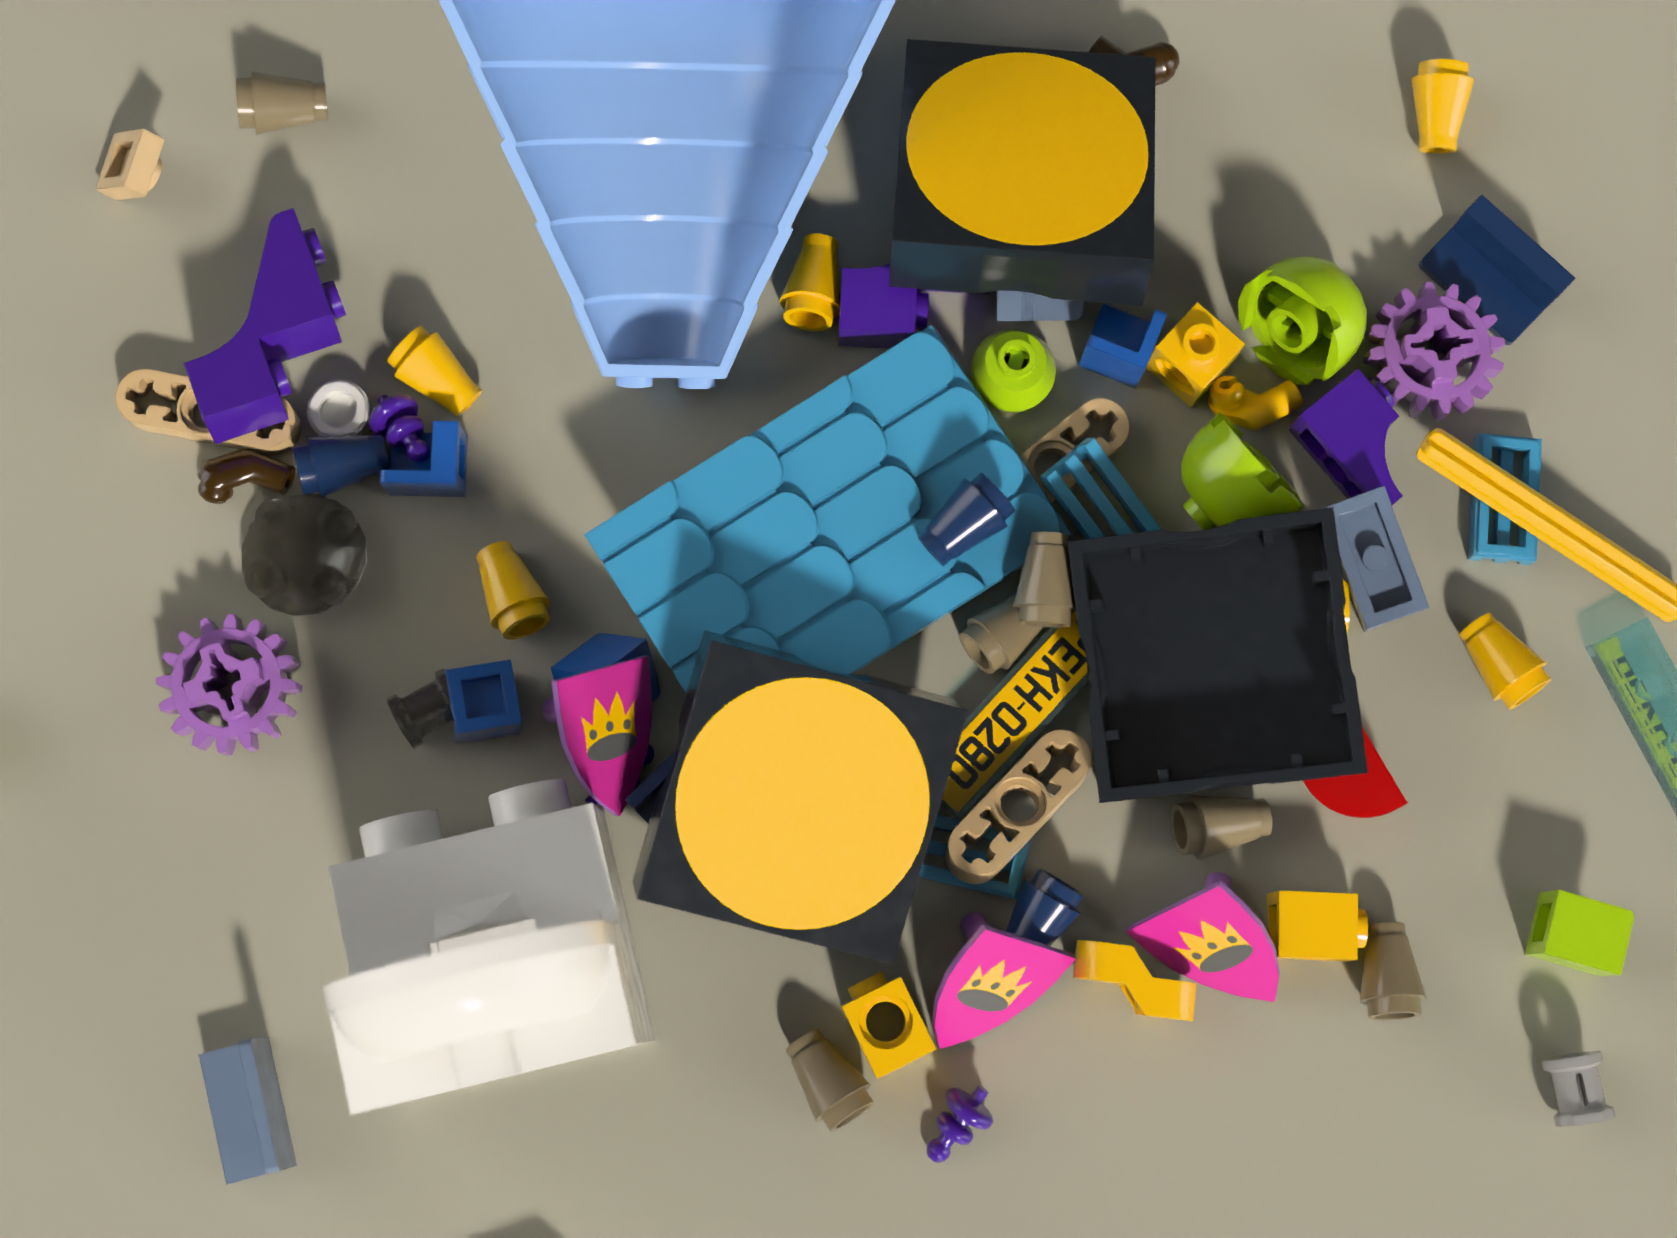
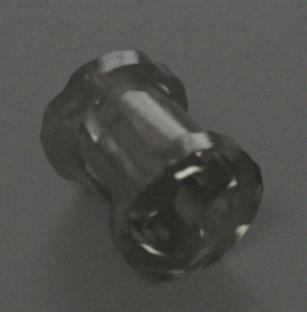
(422, 709)

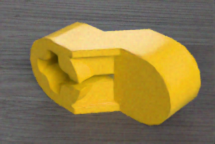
(1124, 967)

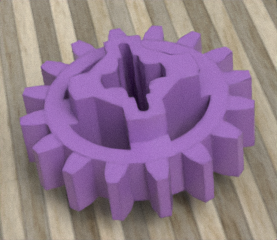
(1450, 329)
(203, 691)

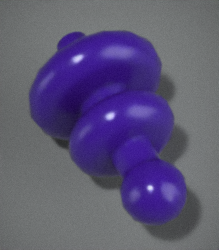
(399, 422)
(955, 1127)

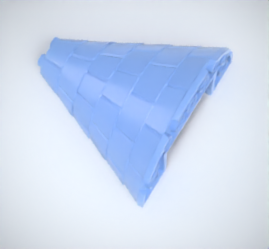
(665, 154)

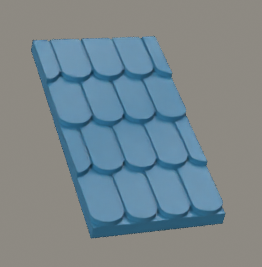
(818, 519)

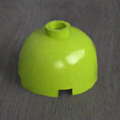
(1304, 317)
(1231, 478)

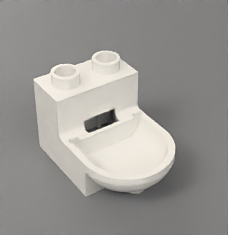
(482, 949)

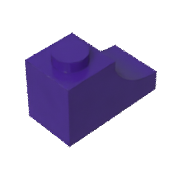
(1348, 435)

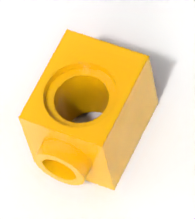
(1194, 355)
(1316, 925)
(908, 1045)

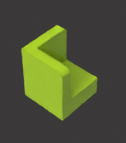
(1580, 933)

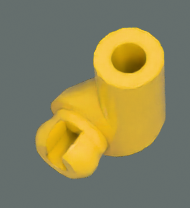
(1250, 409)

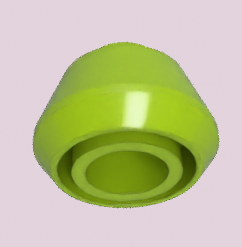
(1008, 385)

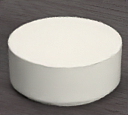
(339, 409)

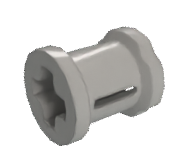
(1584, 1069)

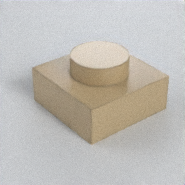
(131, 165)

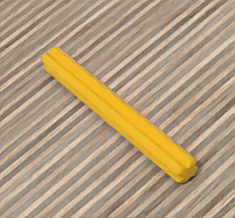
(1549, 523)

